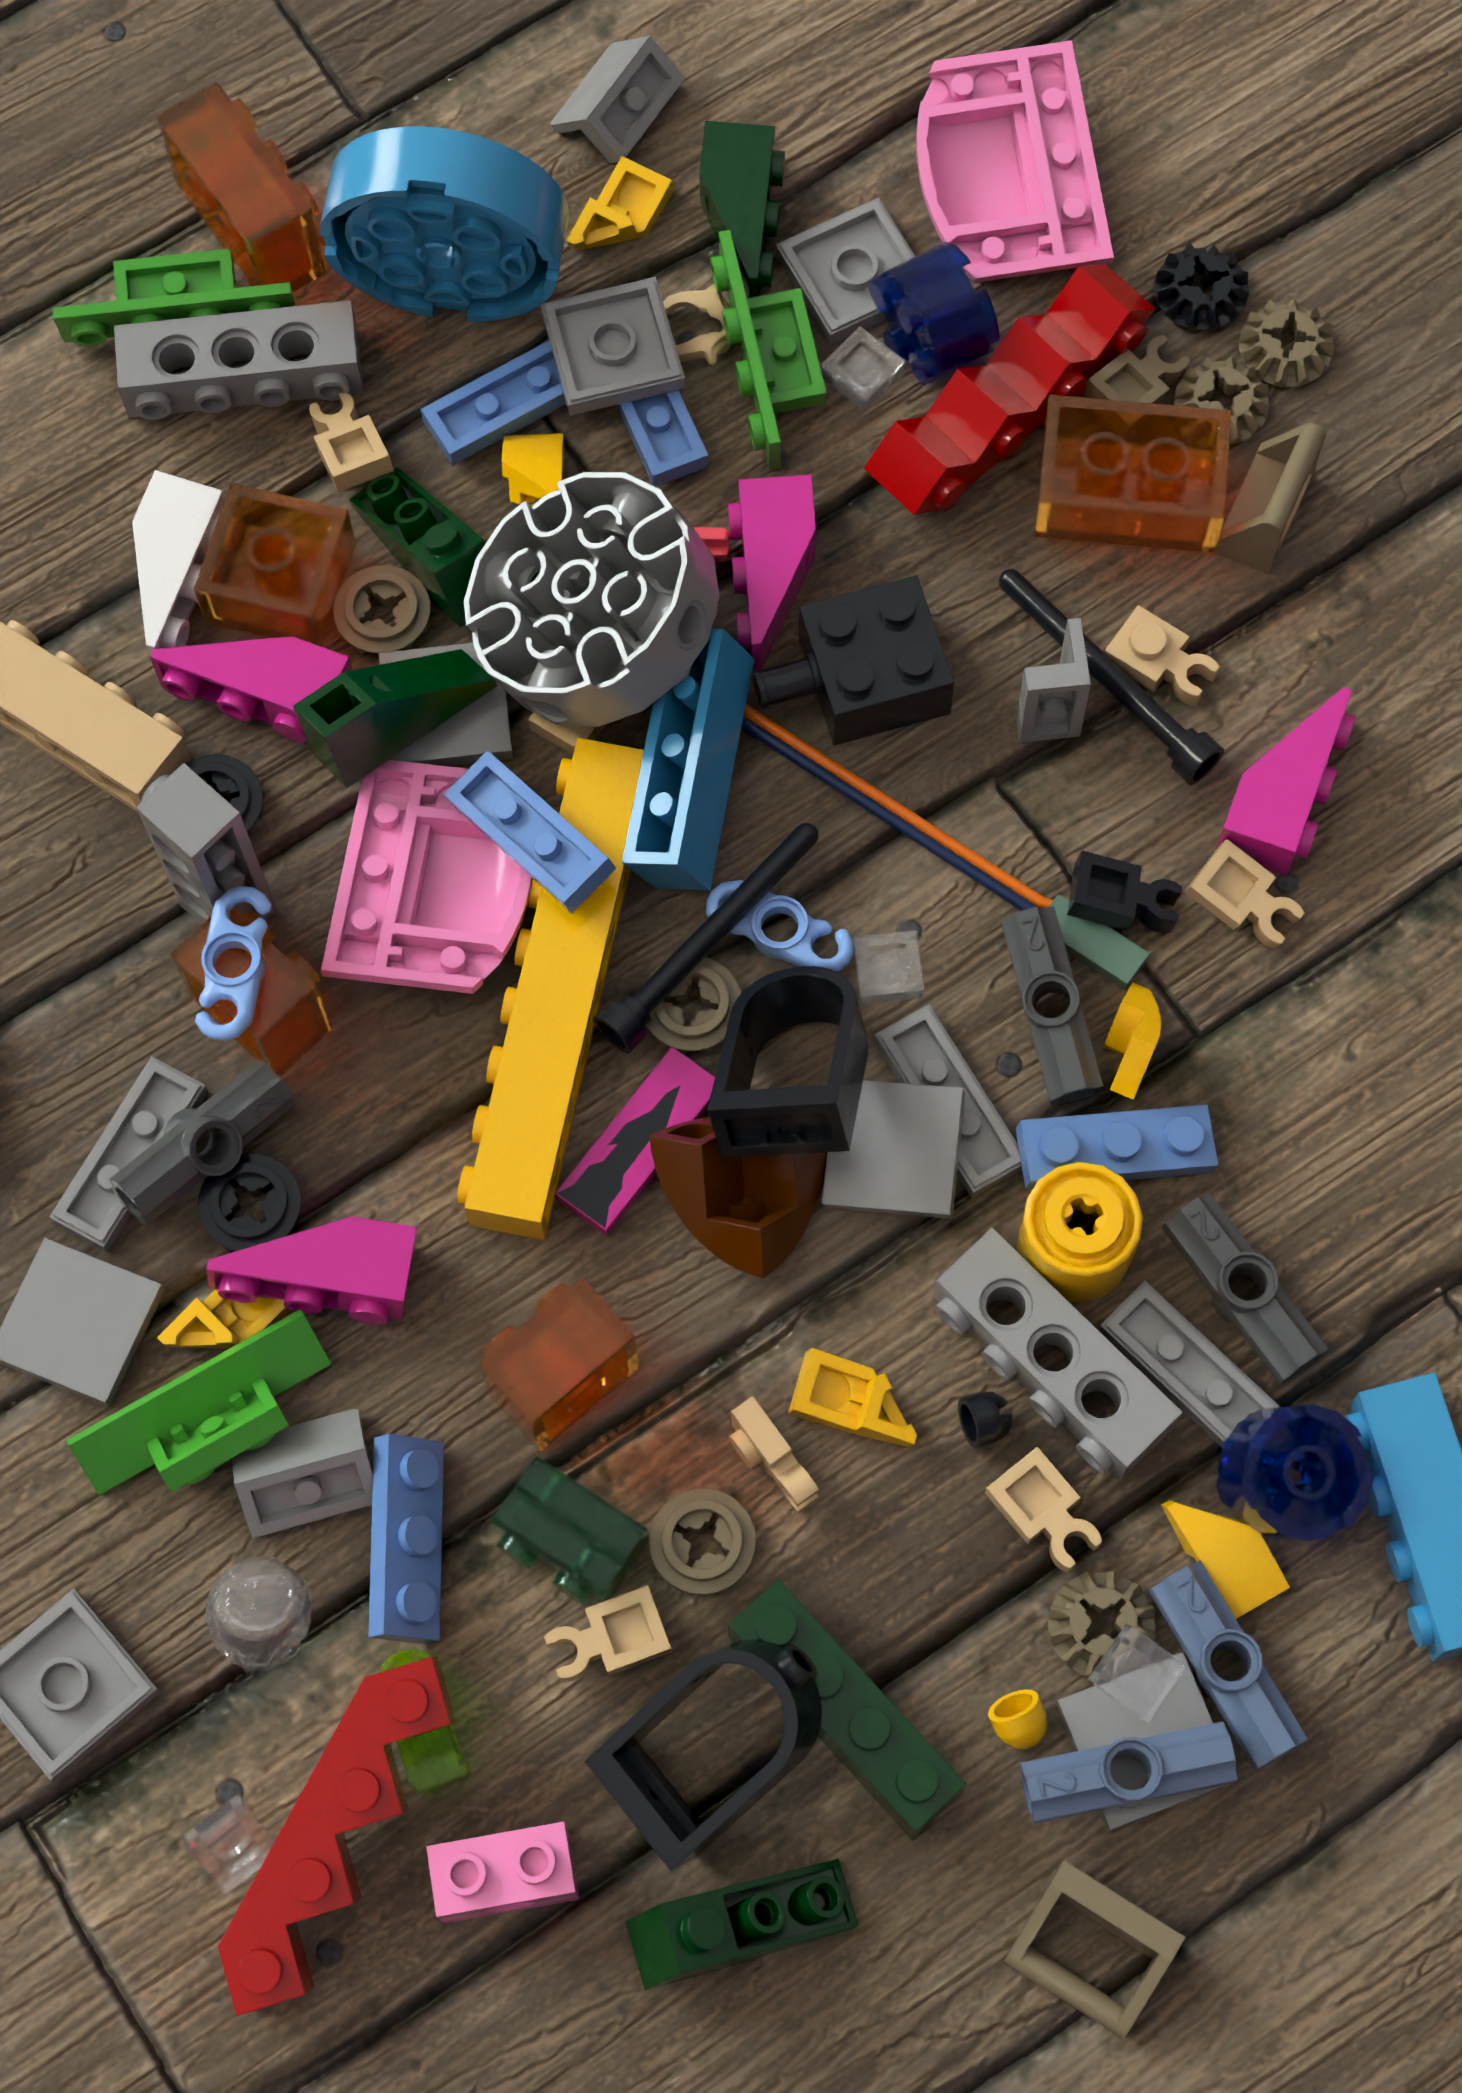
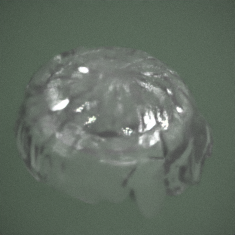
(258, 1613)

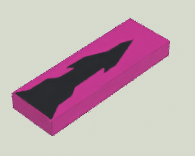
(621, 1158)

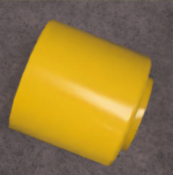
(1071, 1261)

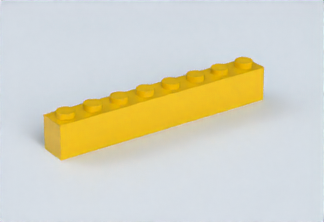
(552, 1010)

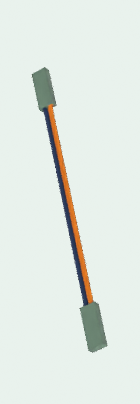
(1085, 940)

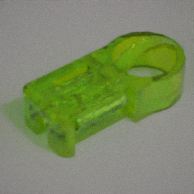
(433, 1755)

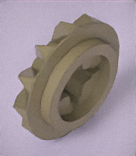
(1262, 348)
(1249, 405)
(388, 587)
(716, 989)
(692, 1512)
(1099, 1591)

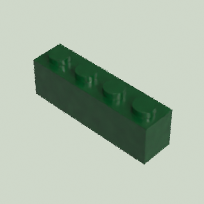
(857, 1717)

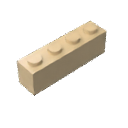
(81, 722)

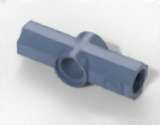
(1249, 1705)
(1172, 1763)

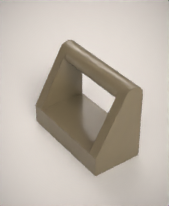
(1271, 497)
(1115, 1916)

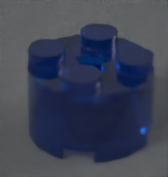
(935, 313)
(1328, 1455)

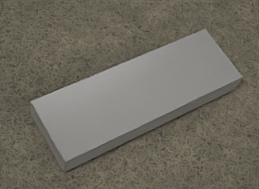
(926, 1055)
(89, 1204)
(1183, 1363)

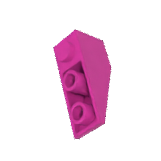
(778, 549)
(251, 677)
(1279, 789)
(336, 1266)

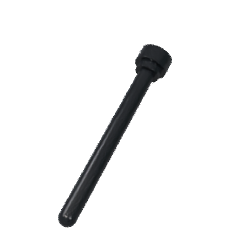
(1191, 752)
(626, 1020)

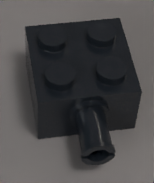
(867, 662)

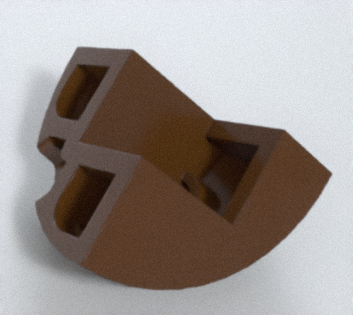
(737, 1207)

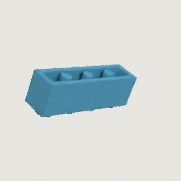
(689, 770)
(1420, 1496)

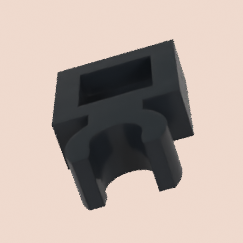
(1113, 895)

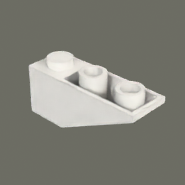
(170, 547)

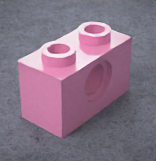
(502, 1872)

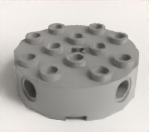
(592, 600)

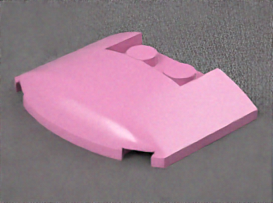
(1012, 163)
(421, 888)

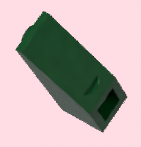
(736, 190)
(422, 538)
(385, 708)
(740, 1923)

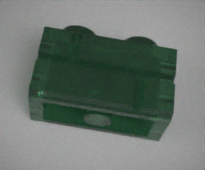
(569, 1533)

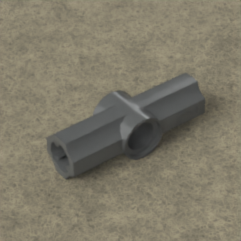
(1060, 1042)
(171, 1164)
(1268, 1323)

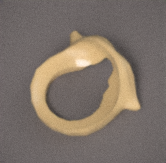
(706, 345)

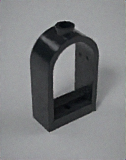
(792, 1117)
(649, 1796)

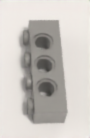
(213, 343)
(200, 843)
(997, 1272)

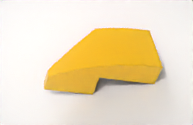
(624, 208)
(532, 465)
(1134, 1037)
(221, 1322)
(849, 1399)
(1231, 1555)

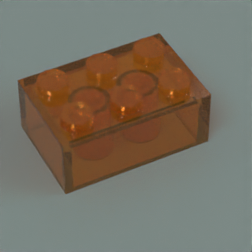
(243, 189)
(1133, 473)

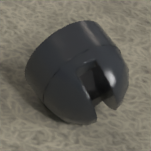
(982, 1420)

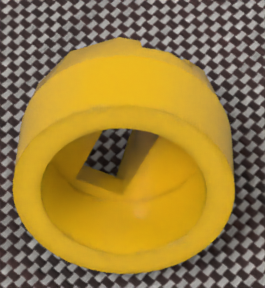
(1019, 1719)

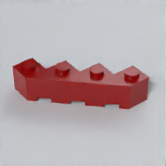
(997, 405)
(310, 1859)

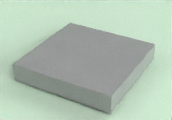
(837, 263)
(612, 346)
(469, 732)
(899, 1152)
(77, 1322)
(68, 1686)
(1099, 1720)

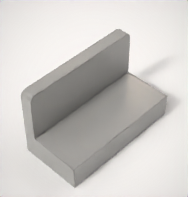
(620, 96)
(1056, 695)
(305, 1474)

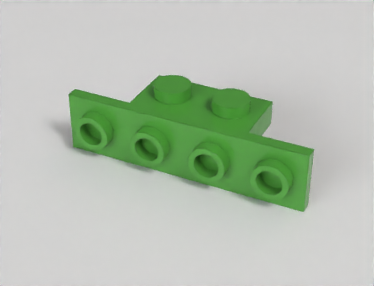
(168, 290)
(776, 350)
(205, 1412)

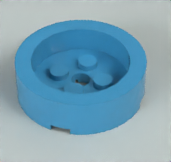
(444, 223)

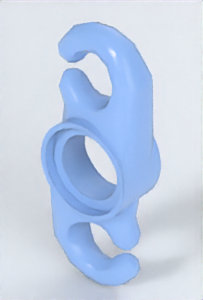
(799, 948)
(243, 989)

